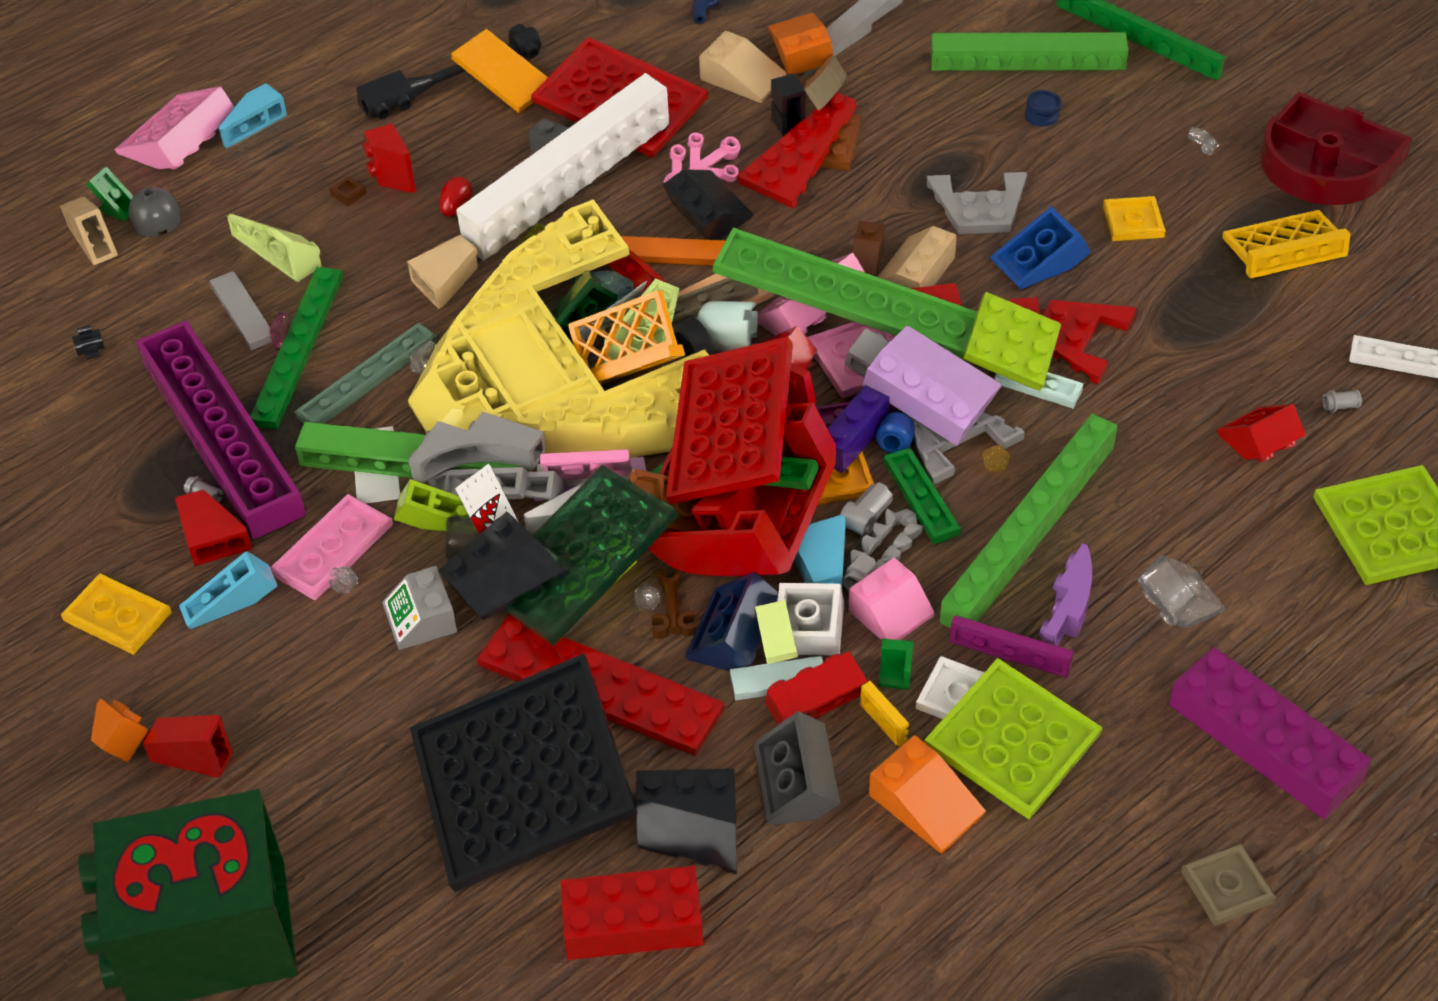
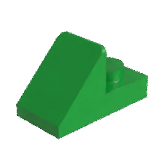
(111, 193)

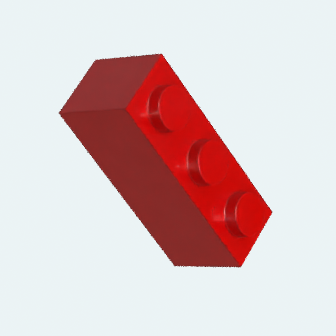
(816, 689)

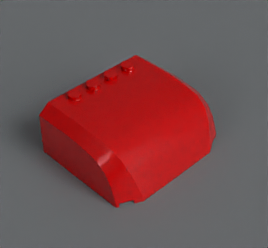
(770, 535)

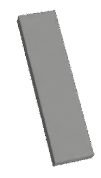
(242, 310)

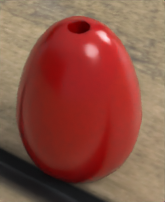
(454, 194)

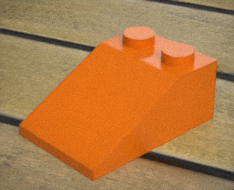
(801, 43)
(925, 794)

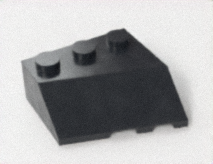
(500, 567)
(688, 815)

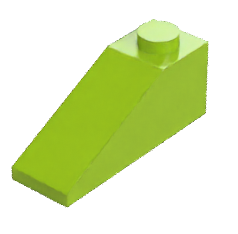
(427, 506)

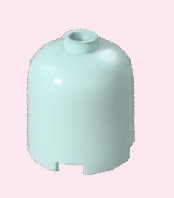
(729, 323)

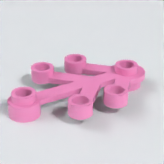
(728, 150)

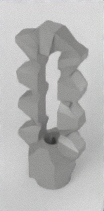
(863, 564)

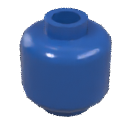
(895, 432)

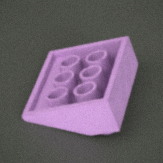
(931, 384)

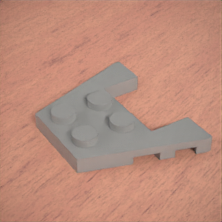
(980, 211)
(932, 445)

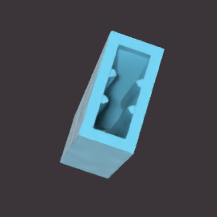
(822, 552)

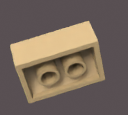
(921, 258)

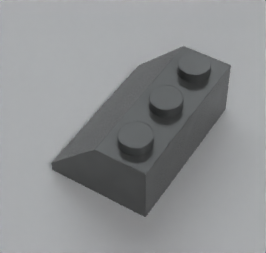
(796, 771)

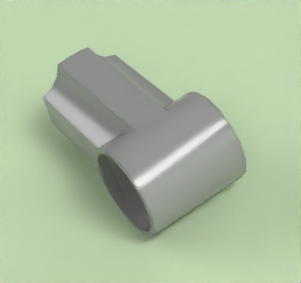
(865, 511)

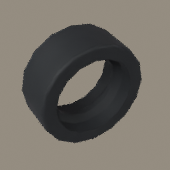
(693, 337)

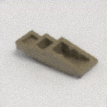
(825, 82)

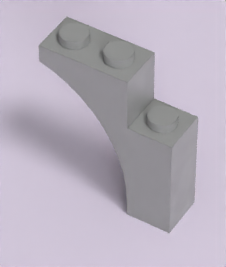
(486, 440)

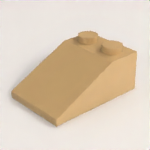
(738, 67)

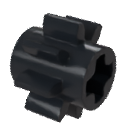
(88, 342)

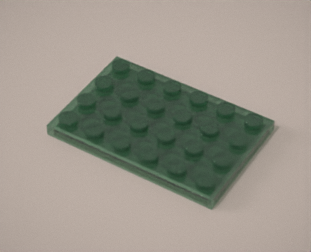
(595, 542)

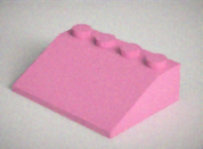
(178, 129)

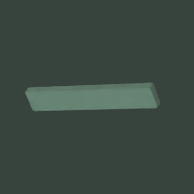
(364, 377)

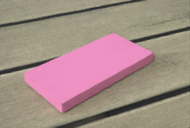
(332, 543)

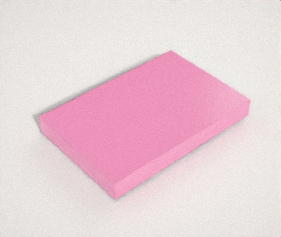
(583, 464)

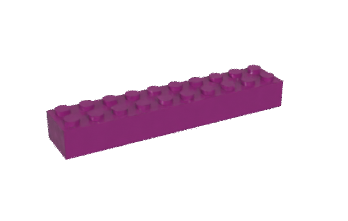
(221, 430)

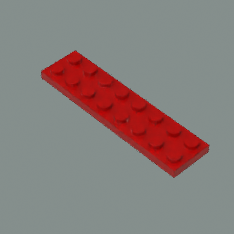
(627, 692)

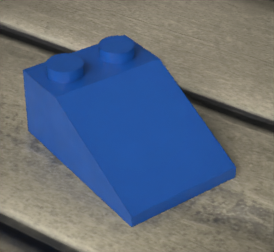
(1041, 250)

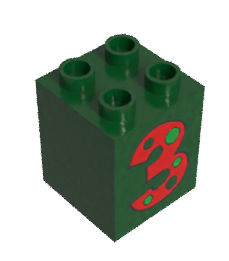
(189, 900)

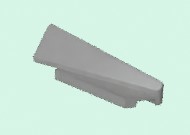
(514, 481)

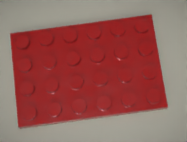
(600, 72)
(730, 421)

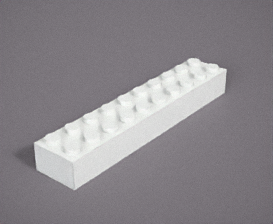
(564, 166)

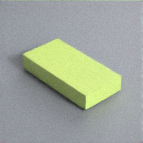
(776, 632)

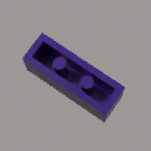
(857, 425)

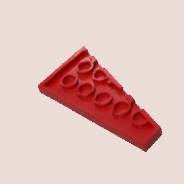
(797, 156)

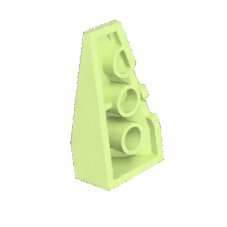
(281, 248)
(670, 294)

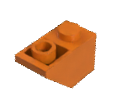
(117, 729)

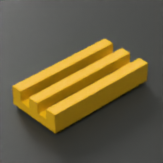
(884, 713)

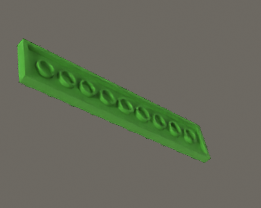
(843, 290)

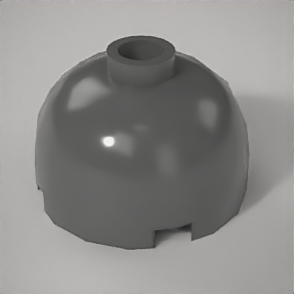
(154, 211)

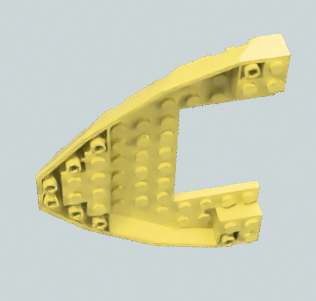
(520, 365)

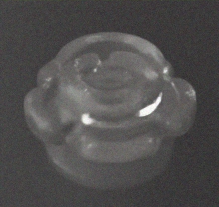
(343, 579)
(646, 597)

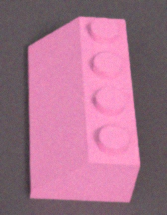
(786, 313)

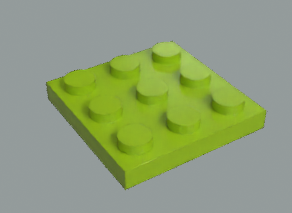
(1012, 341)

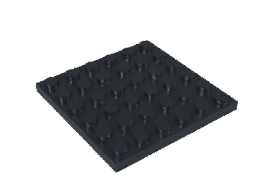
(521, 772)

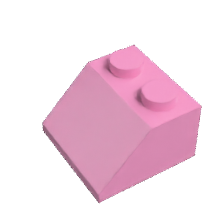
(890, 601)

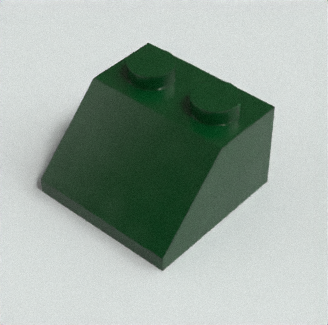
(584, 299)

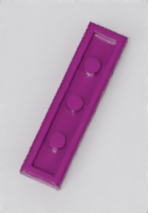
(1011, 646)

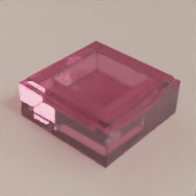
(279, 329)

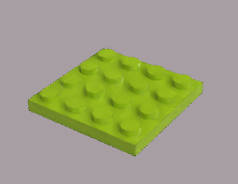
(1385, 522)
(1013, 738)

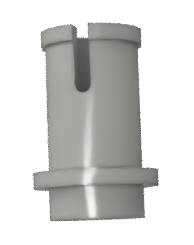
(1341, 400)
(196, 484)

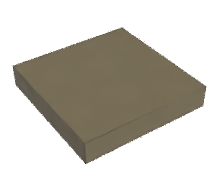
(1228, 884)

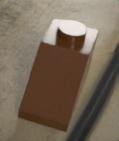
(869, 246)

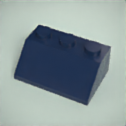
(730, 624)

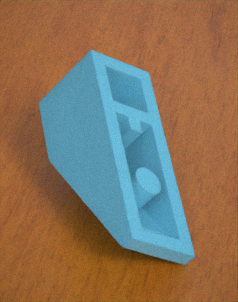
(253, 113)
(231, 590)

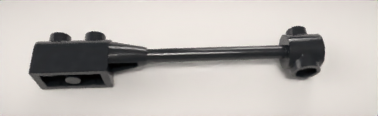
(396, 90)

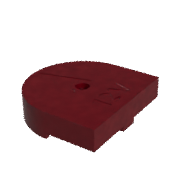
(1329, 152)

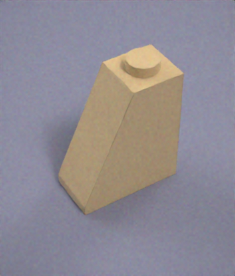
(89, 229)
(444, 269)

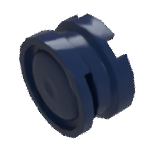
(1042, 108)

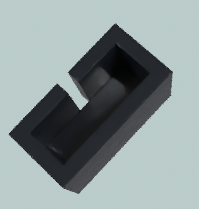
(787, 102)

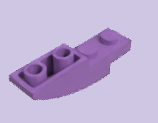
(1071, 598)

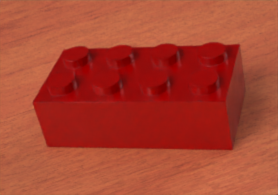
(631, 912)

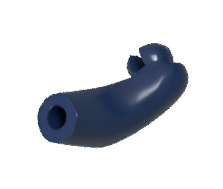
(700, 7)

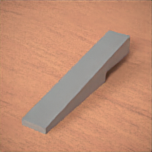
(856, 23)

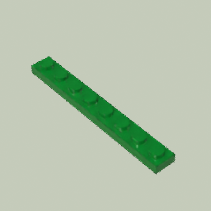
(1148, 35)
(296, 348)

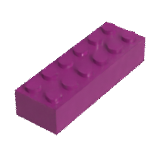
(1269, 732)

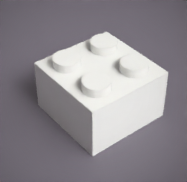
(814, 616)

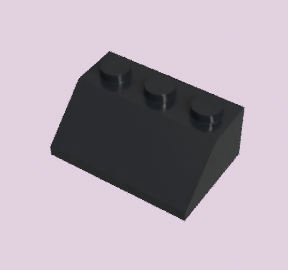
(706, 203)

